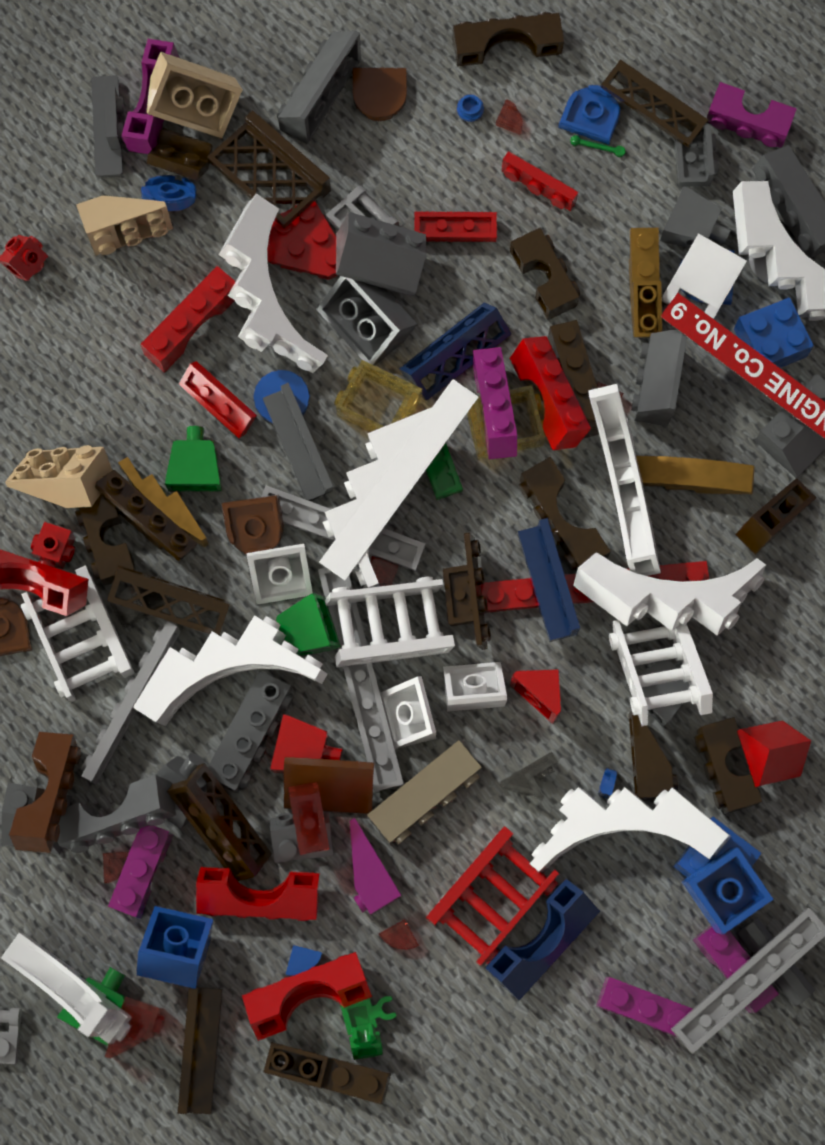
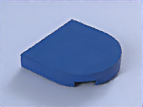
(591, 114)

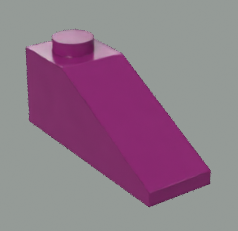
(370, 877)

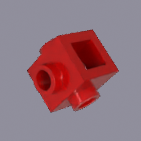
(23, 256)
(53, 545)

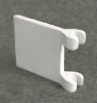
(706, 274)

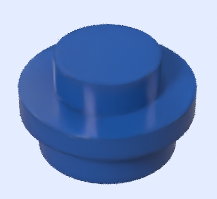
(470, 108)

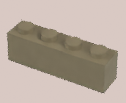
(424, 792)

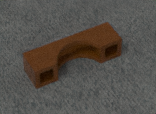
(37, 824)

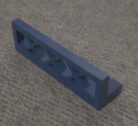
(449, 343)
(549, 581)

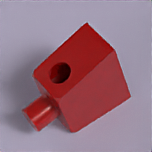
(301, 741)

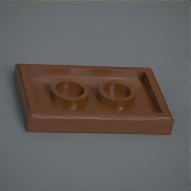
(342, 784)

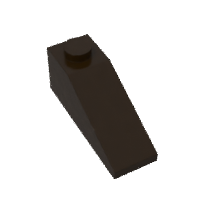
(775, 516)
(650, 766)

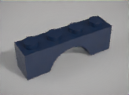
(567, 917)

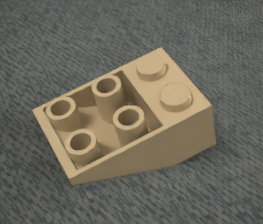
(122, 221)
(62, 475)

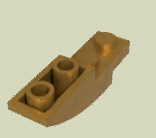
(645, 282)

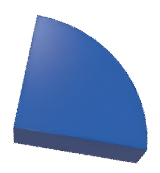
(607, 783)
(302, 960)

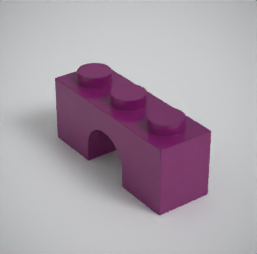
(769, 127)
(139, 869)
(728, 957)
(641, 1005)

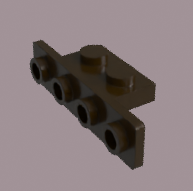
(145, 516)
(464, 593)

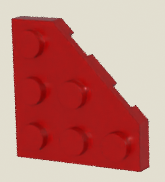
(304, 244)

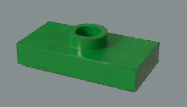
(443, 475)

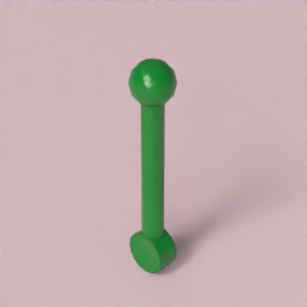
(619, 151)

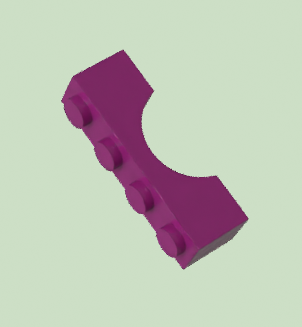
(141, 129)
(495, 402)

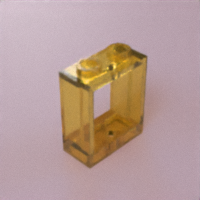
(356, 377)
(517, 395)

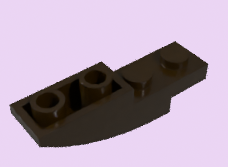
(327, 1073)

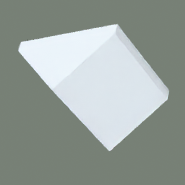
(279, 574)
(474, 686)
(408, 713)

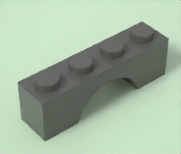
(144, 805)

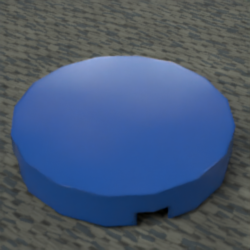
(175, 193)
(272, 383)

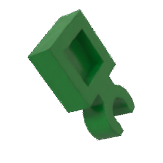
(363, 1014)
(365, 1043)

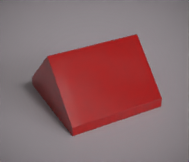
(540, 690)
(774, 752)

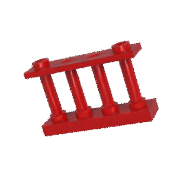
(464, 891)

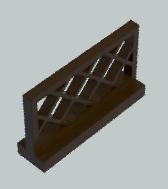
(281, 150)

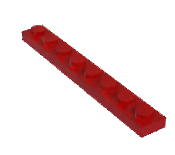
(520, 593)

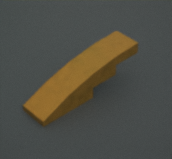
(696, 474)
(171, 506)

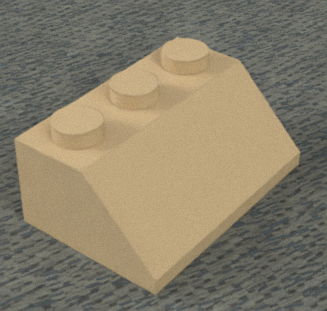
(192, 95)

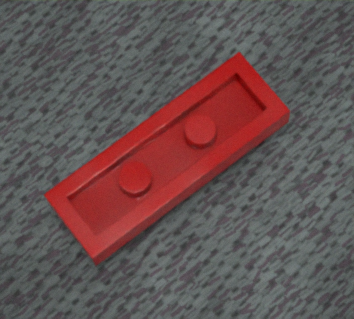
(539, 182)
(457, 226)
(217, 399)

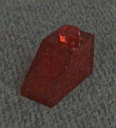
(308, 818)
(145, 1022)

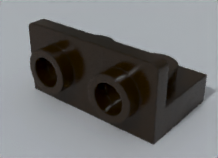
(180, 154)

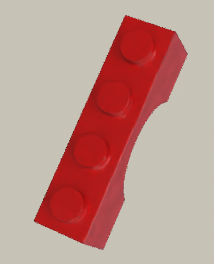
(172, 335)
(563, 418)
(59, 589)
(223, 895)
(272, 1005)

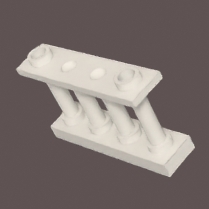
(106, 637)
(379, 648)
(690, 670)

